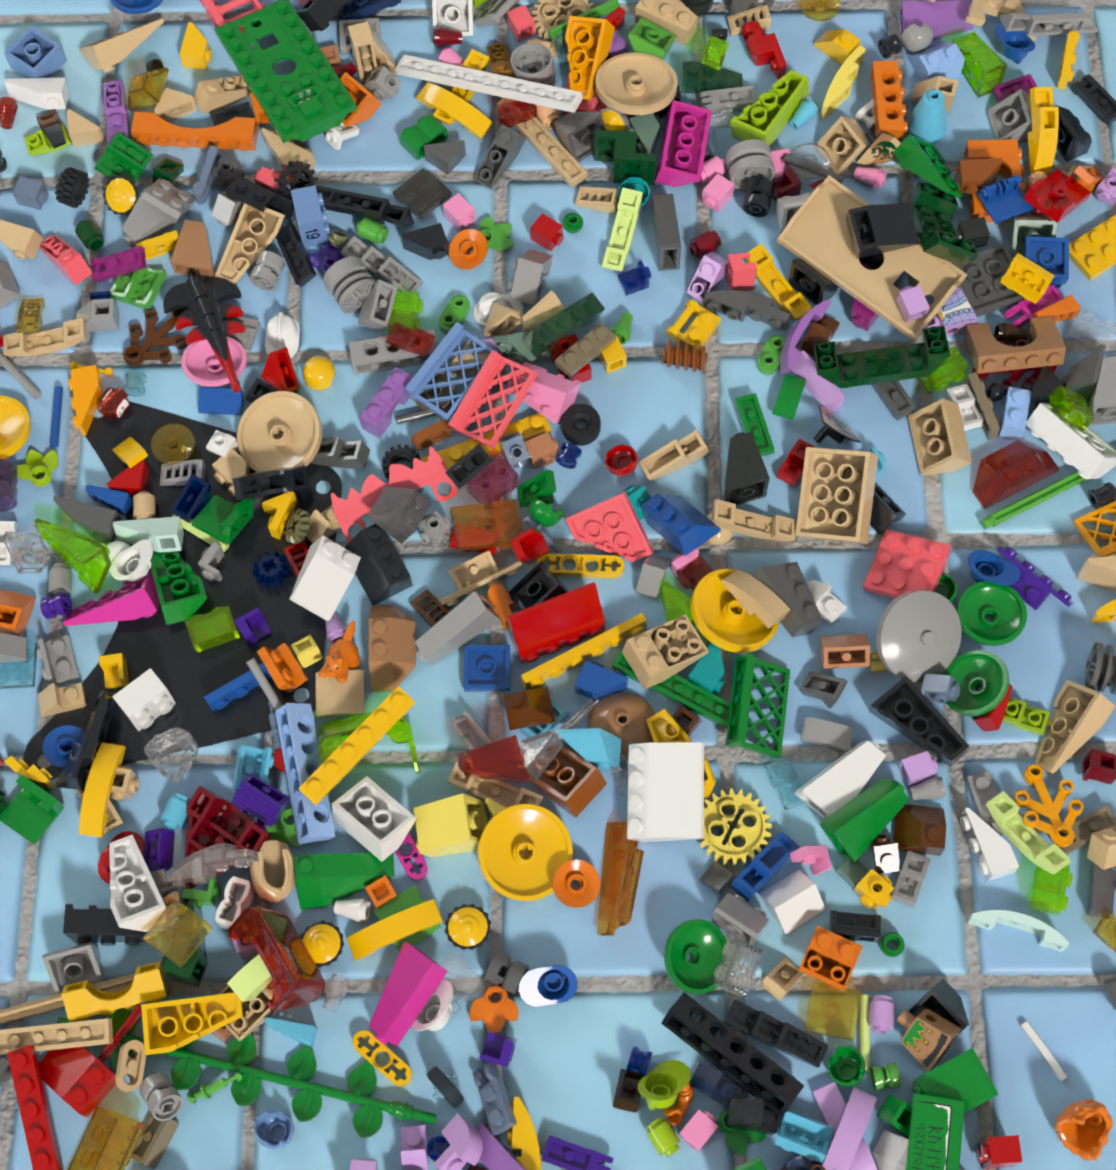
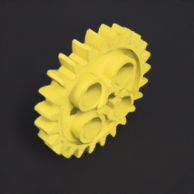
(751, 836)

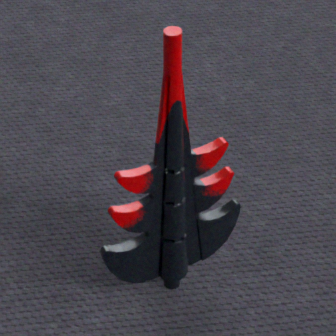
(205, 311)

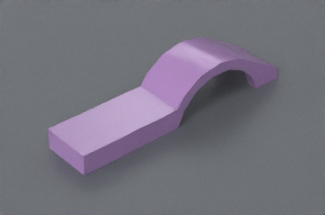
(832, 1108)

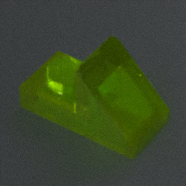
(714, 52)

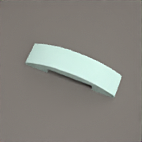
(1048, 936)

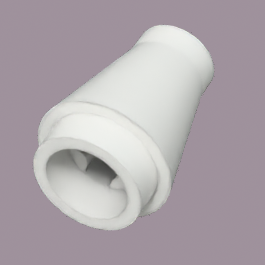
(354, 909)

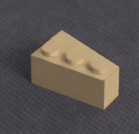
(671, 16)
(369, 51)

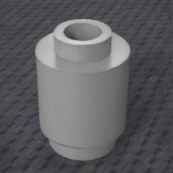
(60, 579)

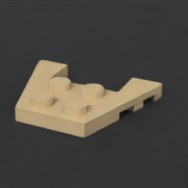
(992, 7)

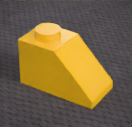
(837, 44)
(195, 49)

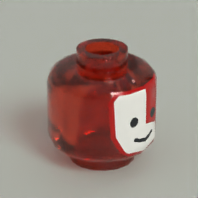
(113, 403)

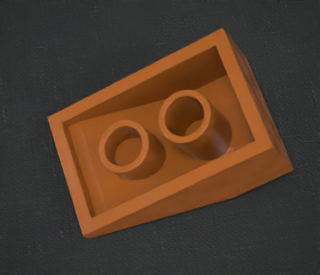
(570, 781)

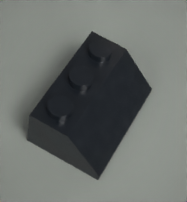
(380, 566)

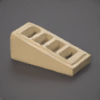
(749, 15)
(609, 194)

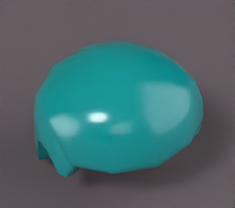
(636, 184)

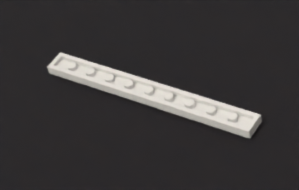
(489, 83)

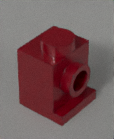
(1099, 766)

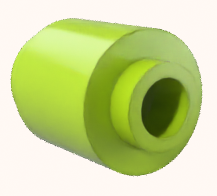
(663, 1137)

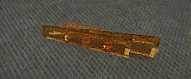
(619, 879)

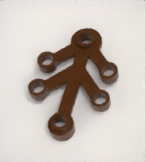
(153, 339)

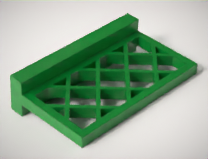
(742, 698)

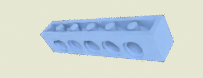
(301, 760)

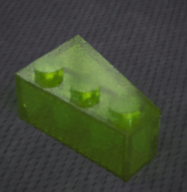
(981, 66)

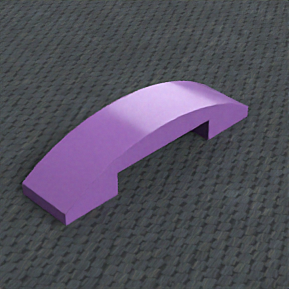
(789, 353)

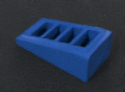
(111, 498)

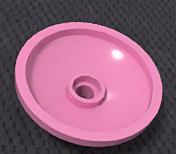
(203, 367)

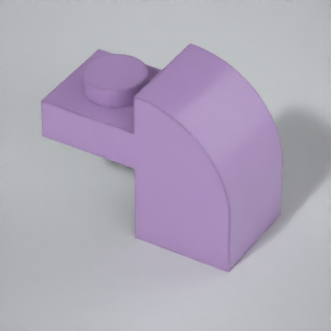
(464, 1147)

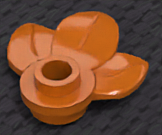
(492, 1012)

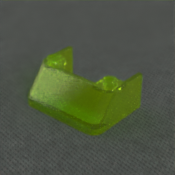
(335, 732)

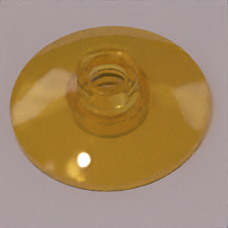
(820, 9)
(169, 436)

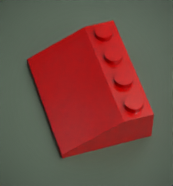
(556, 623)

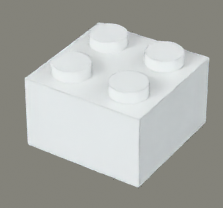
(144, 700)

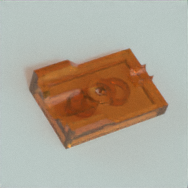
(501, 517)

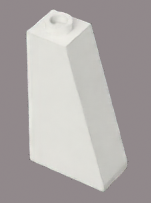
(841, 779)

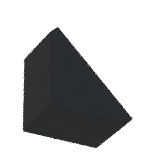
(1044, 387)

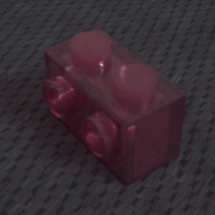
(493, 482)

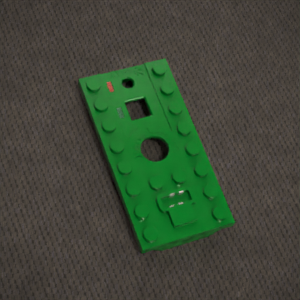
(295, 103)

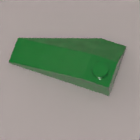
(926, 162)
(333, 876)

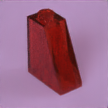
(495, 761)

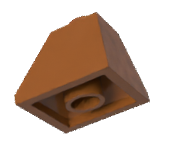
(976, 174)

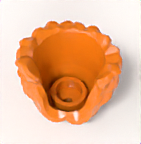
(1084, 1128)

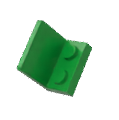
(224, 519)
(31, 811)

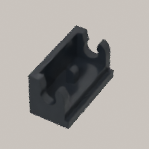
(856, 926)

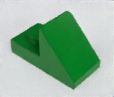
(539, 487)

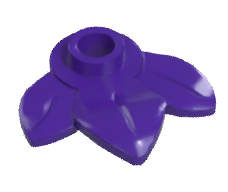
(325, 257)

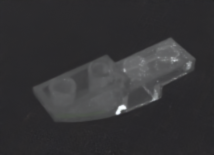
(206, 862)

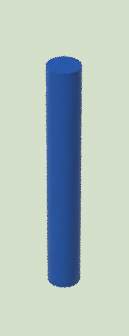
(56, 416)

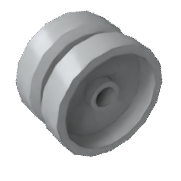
(749, 160)

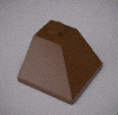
(528, 708)
(920, 829)

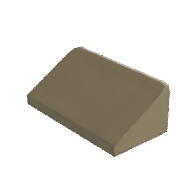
(154, 1141)

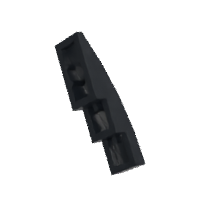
(776, 1033)

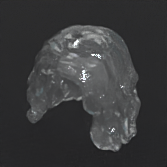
(172, 753)

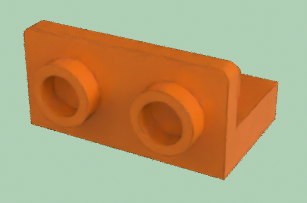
(283, 667)

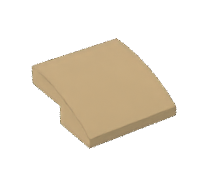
(338, 698)

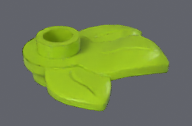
(38, 465)

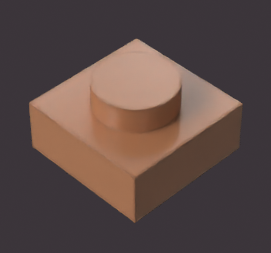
(331, 54)

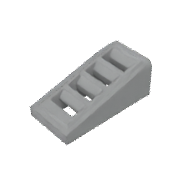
(189, 465)

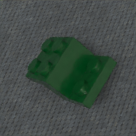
(621, 149)

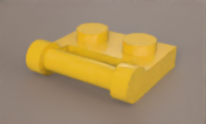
(699, 330)

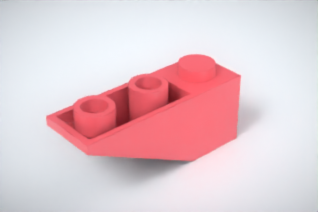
(65, 259)

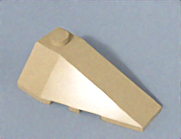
(110, 51)
(249, 237)

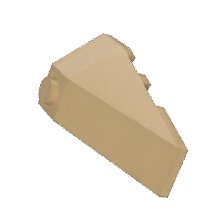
(1075, 720)

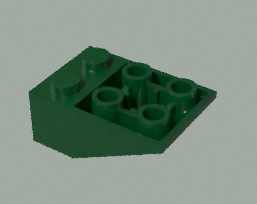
(195, 966)

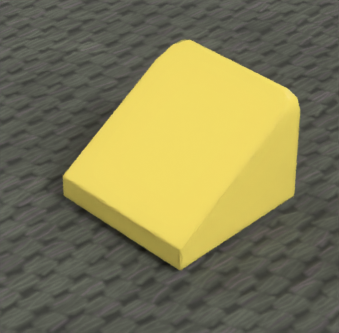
(306, 651)
(493, 807)

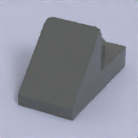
(823, 687)

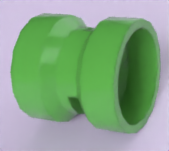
(885, 1076)

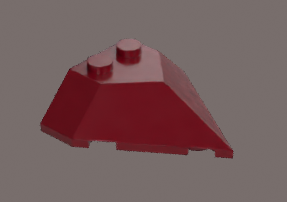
(217, 822)

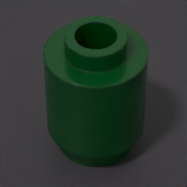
(89, 235)

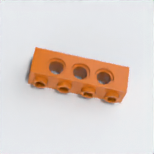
(886, 87)

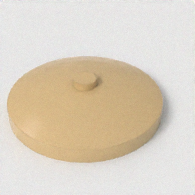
(636, 83)
(279, 432)

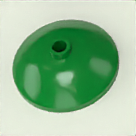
(999, 603)
(978, 670)
(705, 946)

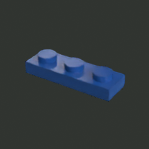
(234, 689)

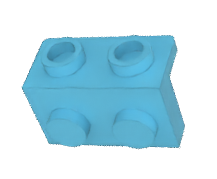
(252, 761)
(804, 1136)

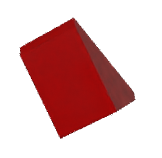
(280, 371)
(131, 480)

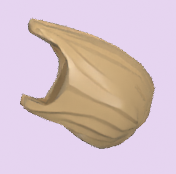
(274, 873)

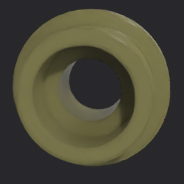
(338, 238)

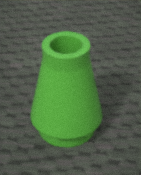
(623, 327)

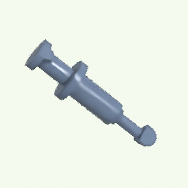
(549, 540)
(274, 733)

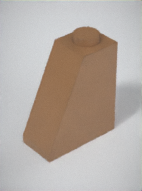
(193, 251)

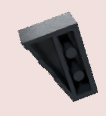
(97, 927)

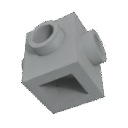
(382, 83)
(435, 529)

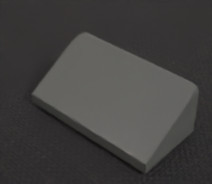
(1101, 891)

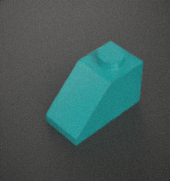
(709, 671)

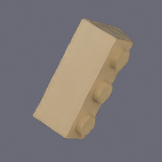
(939, 438)

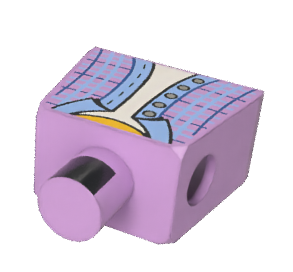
(955, 315)

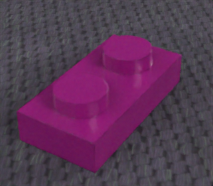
(1006, 89)

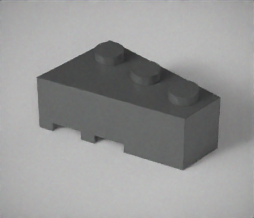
(790, 586)

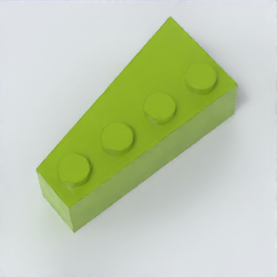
(772, 110)

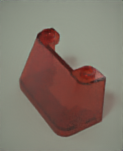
(293, 971)

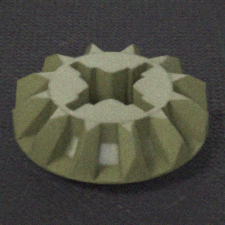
(297, 526)

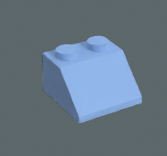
(937, 60)

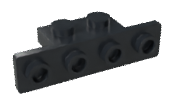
(252, 193)

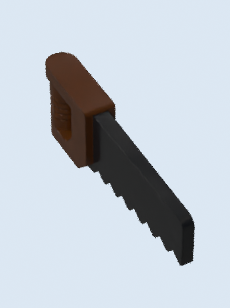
(52, 128)

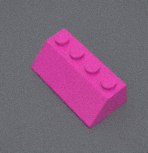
(683, 144)

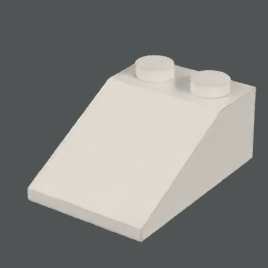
(324, 577)

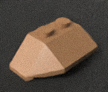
(390, 647)

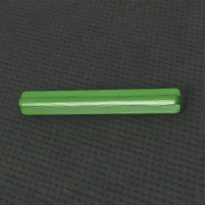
(595, 12)

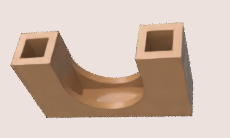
(992, 356)

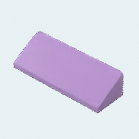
(824, 391)

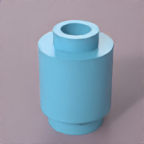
(175, 811)

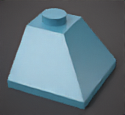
(594, 746)

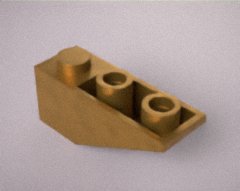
(499, 59)

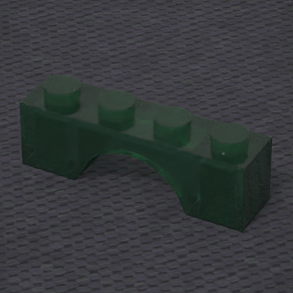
(557, 327)

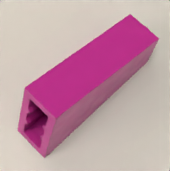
(405, 994)

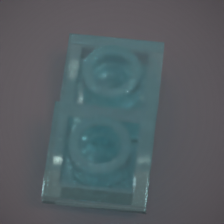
(786, 781)

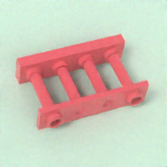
(216, 12)

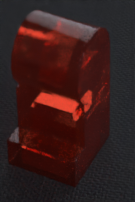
(516, 113)

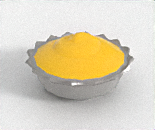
(614, 120)

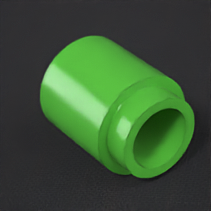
(372, 230)

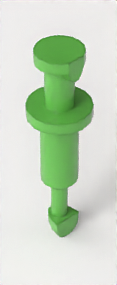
(206, 1090)

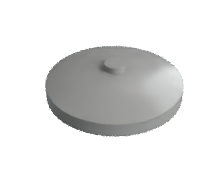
(918, 635)

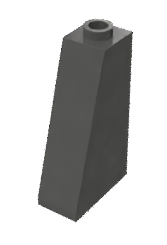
(666, 232)

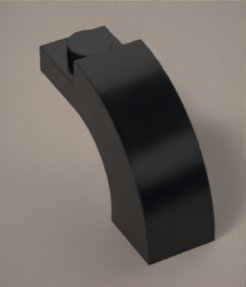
(270, 482)

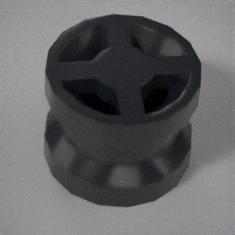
(889, 46)

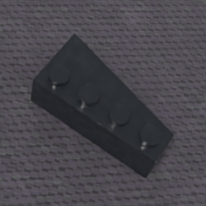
(918, 720)

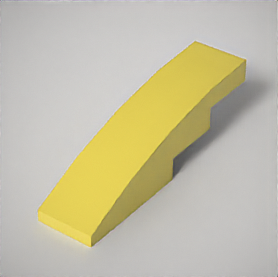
(842, 82)

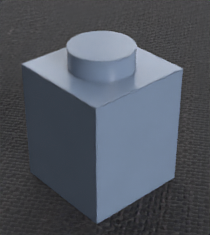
(30, 193)

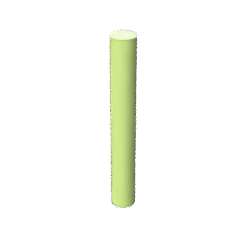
(865, 1030)

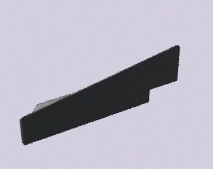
(365, 206)
(88, 742)

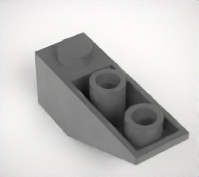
(500, 156)

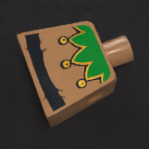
(927, 1036)

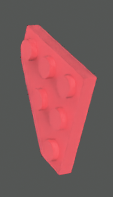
(612, 528)

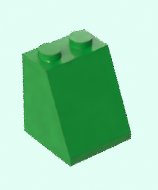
(958, 1079)

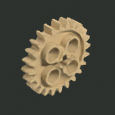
(552, 13)

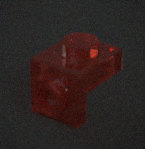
(694, 573)

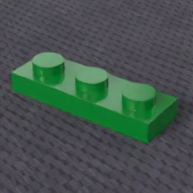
(753, 421)

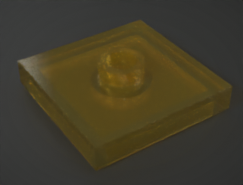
(832, 1011)

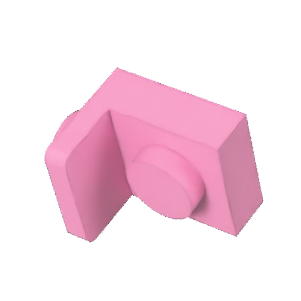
(779, 164)
(682, 561)
(815, 855)

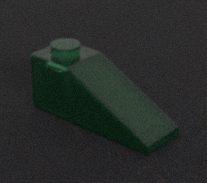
(700, 77)

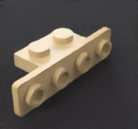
(475, 573)

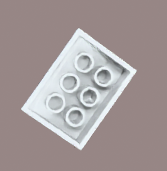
(665, 791)

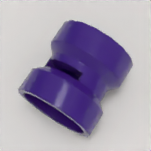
(56, 605)

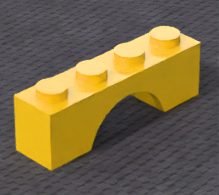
(86, 1000)

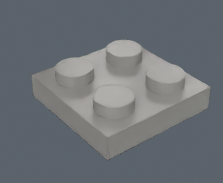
(168, 198)

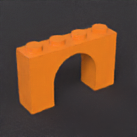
(989, 149)

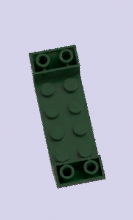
(932, 220)
(883, 364)

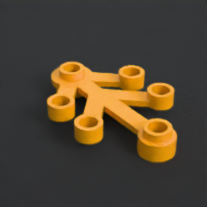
(1048, 808)

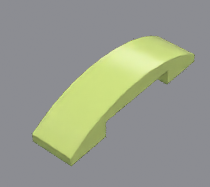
(623, 230)
(1024, 838)

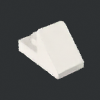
(827, 604)

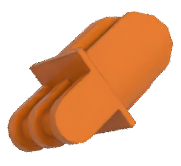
(501, 602)

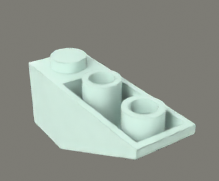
(164, 532)

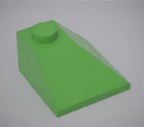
(651, 39)

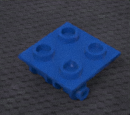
(1004, 199)

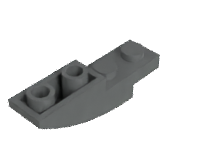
(740, 304)

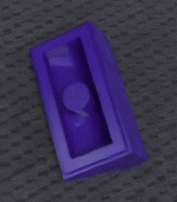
(159, 849)

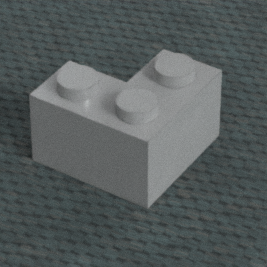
(530, 273)

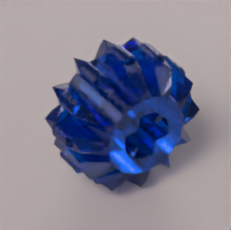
(267, 564)

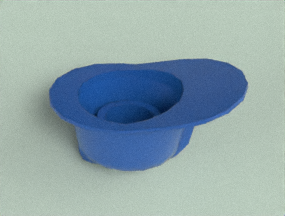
(1014, 43)
(992, 568)
(548, 985)

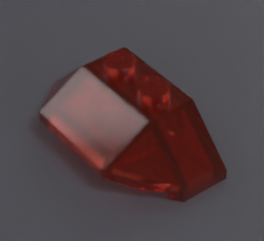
(1010, 472)

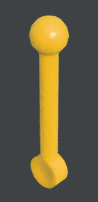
(108, 371)

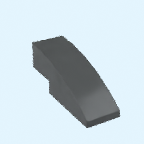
(341, 454)

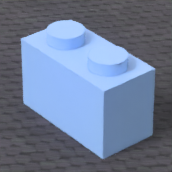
(1014, 413)

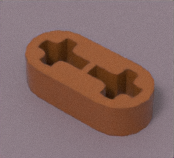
(431, 435)

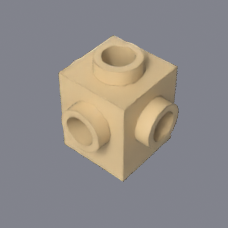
(124, 784)

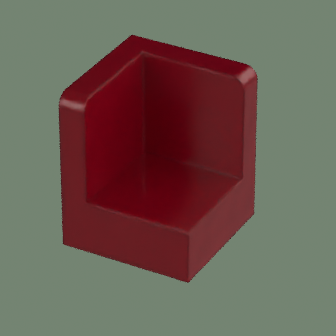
(788, 186)

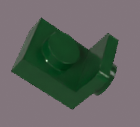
(167, 170)

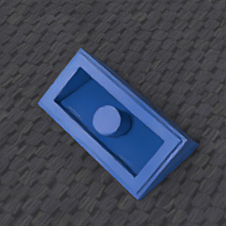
(220, 401)

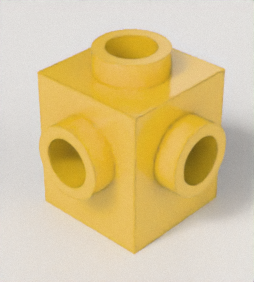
(874, 890)

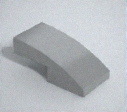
(827, 733)
(910, 878)

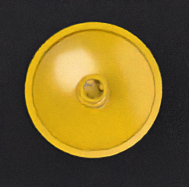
(14, 426)
(724, 619)
(523, 851)

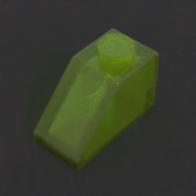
(675, 603)

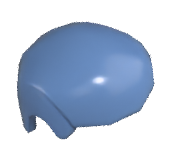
(273, 1129)

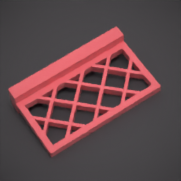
(480, 393)

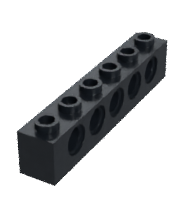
(732, 1054)

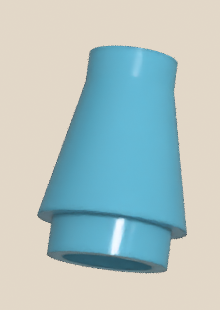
(804, 112)

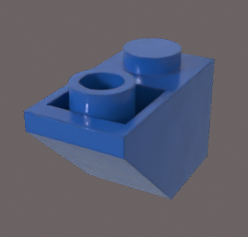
(598, 682)

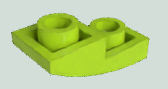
(39, 143)
(1026, 717)

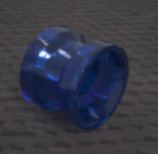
(568, 455)
(639, 1060)
(436, 1146)

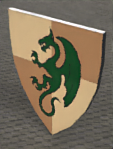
(880, 149)
(833, 428)

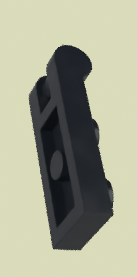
(1096, 98)

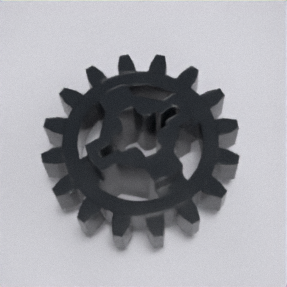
(291, 176)

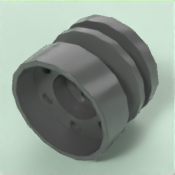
(1101, 668)

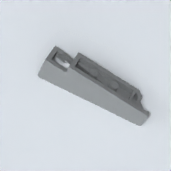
(1048, 23)

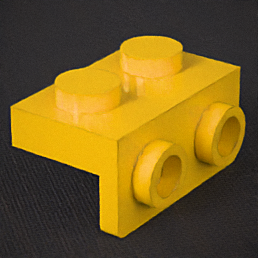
(1027, 279)

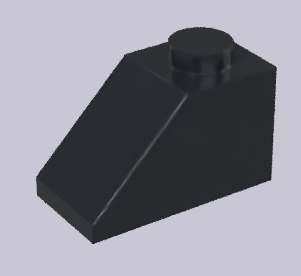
(427, 242)

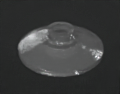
(813, 154)

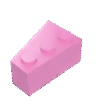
(549, 392)

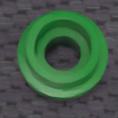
(572, 227)
(897, 939)

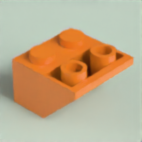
(15, 612)
(830, 958)

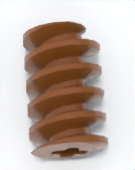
(685, 356)

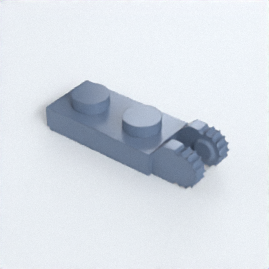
(205, 176)
(494, 1099)

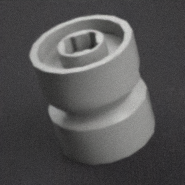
(267, 270)
(161, 1096)

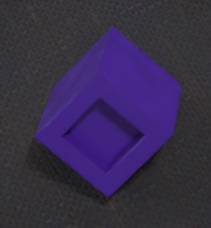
(253, 626)
(498, 1049)

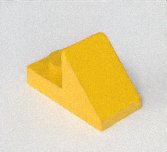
(280, 509)

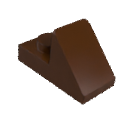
(819, 332)

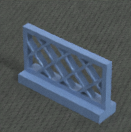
(434, 365)

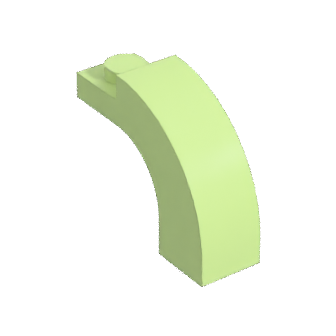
(250, 980)

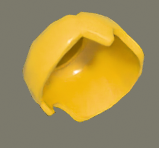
(318, 373)

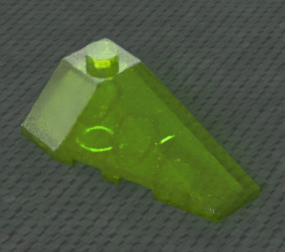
(78, 551)

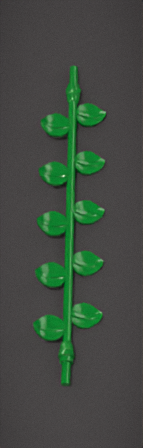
(300, 1067)

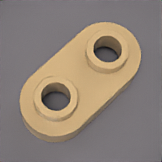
(131, 1067)

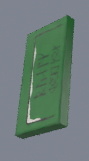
(935, 1133)

